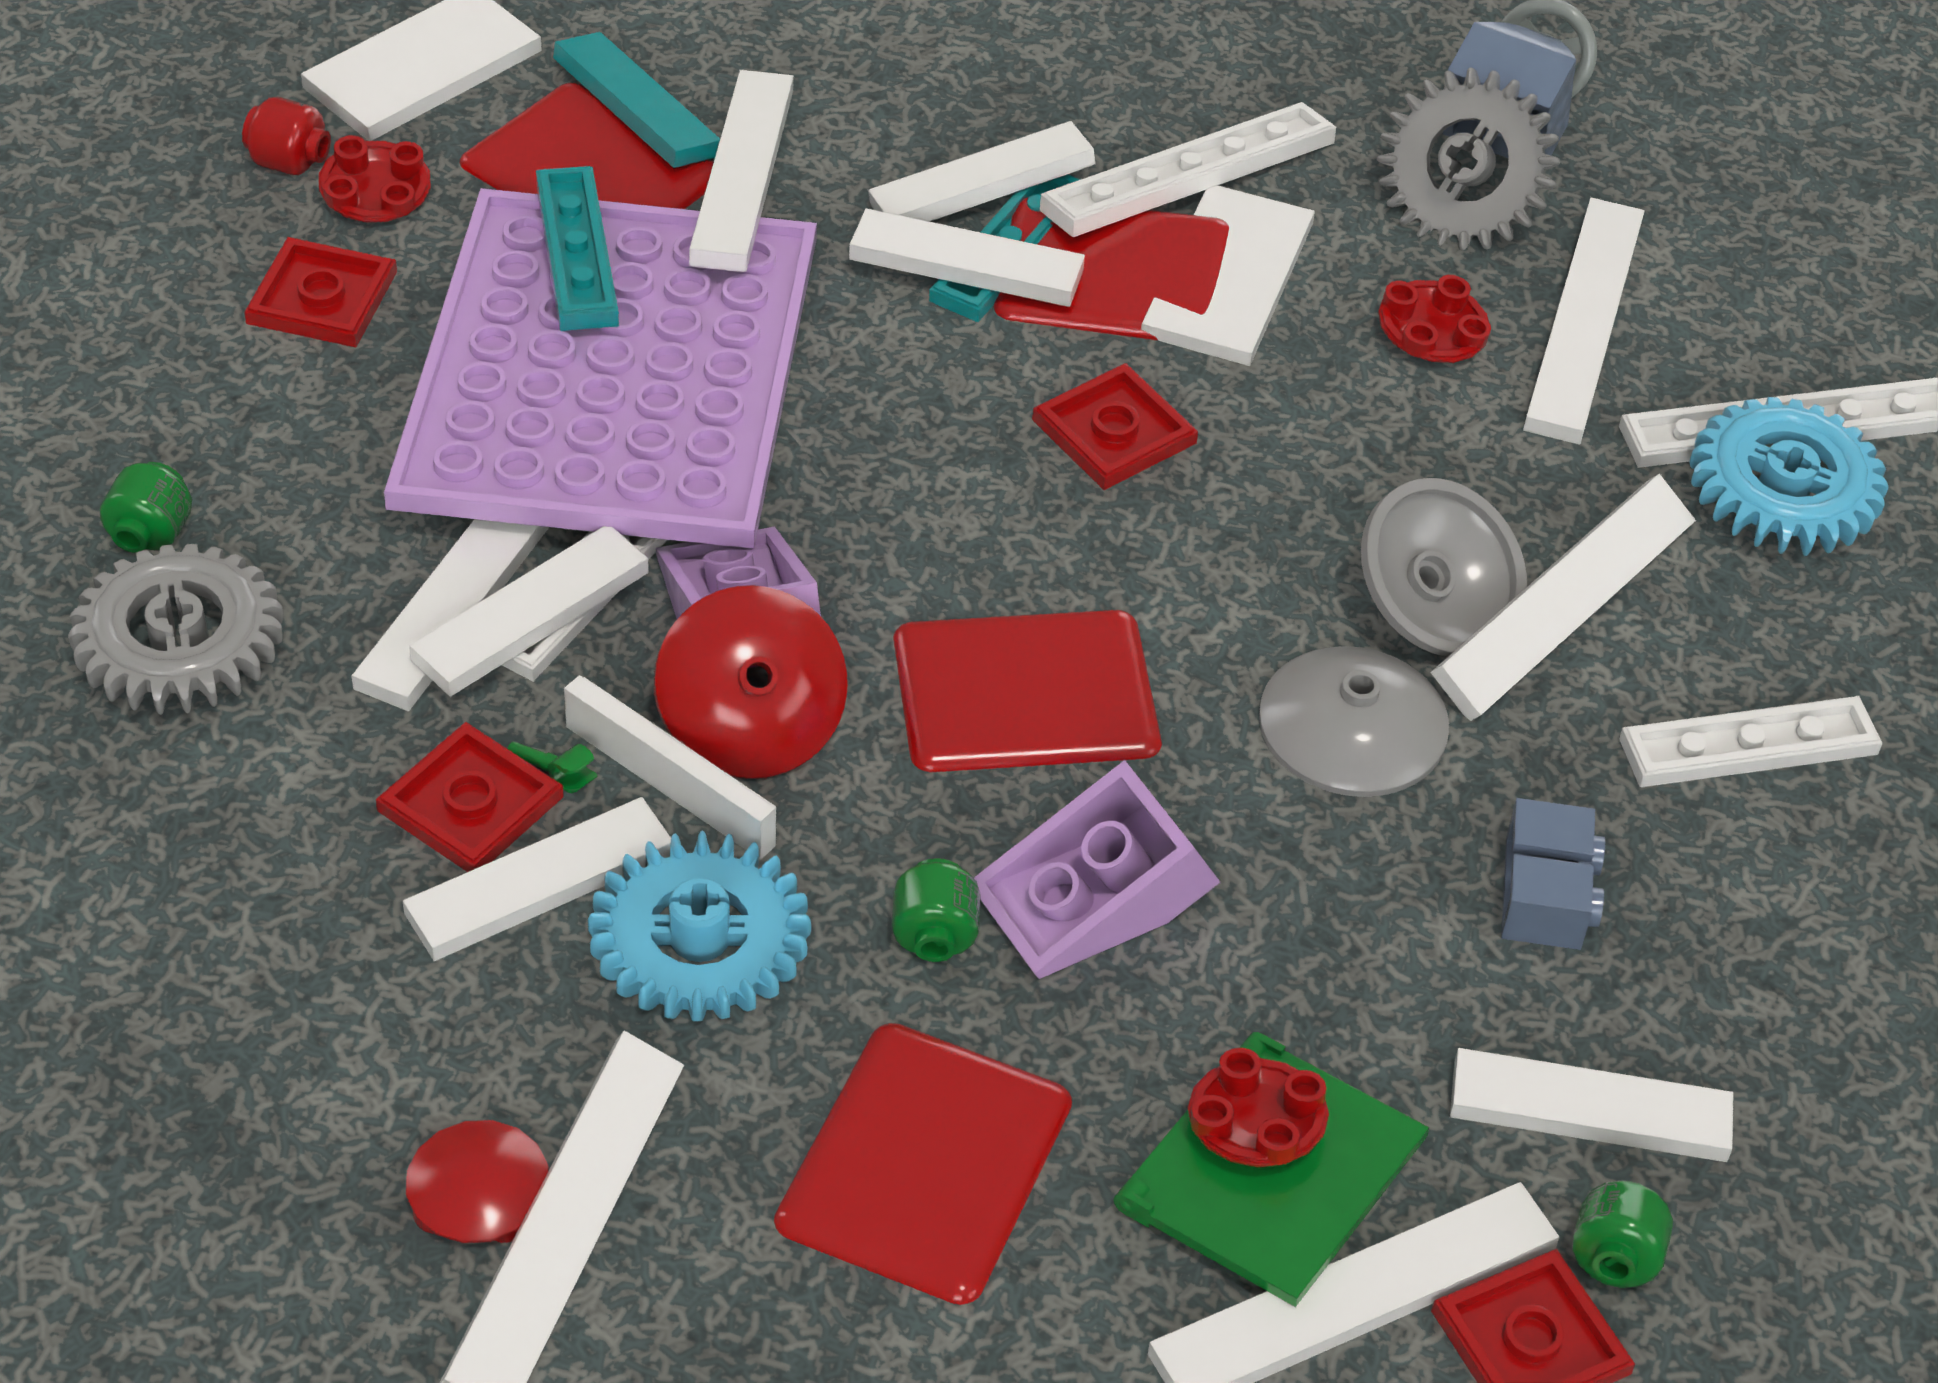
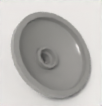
(1458, 550)
(1354, 721)

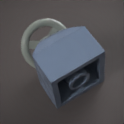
(1534, 59)

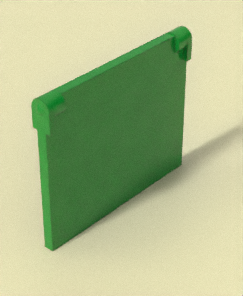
(1275, 1220)

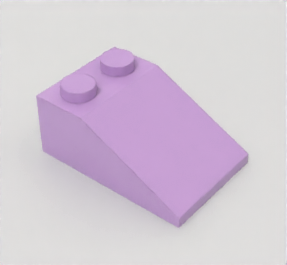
(701, 569)
(1094, 875)

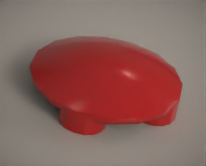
(374, 179)
(1434, 319)
(1258, 1110)
(475, 1181)

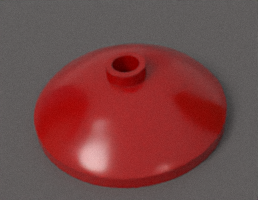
(715, 709)

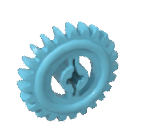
(1846, 493)
(699, 928)

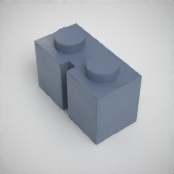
(1551, 874)

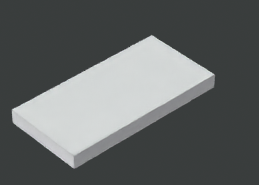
(420, 64)
(1254, 270)

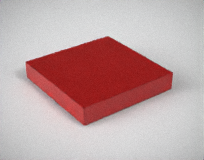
(321, 292)
(1114, 426)
(469, 798)
(1532, 1327)

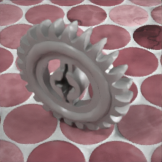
(1500, 114)
(118, 660)

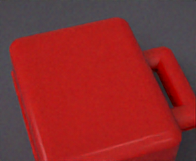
(580, 131)
(1124, 270)
(1025, 691)
(924, 1163)

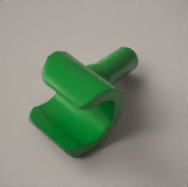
(566, 769)

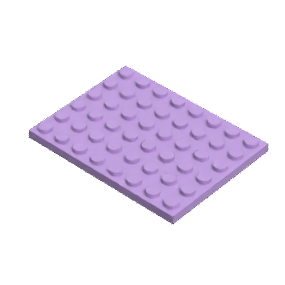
(614, 427)

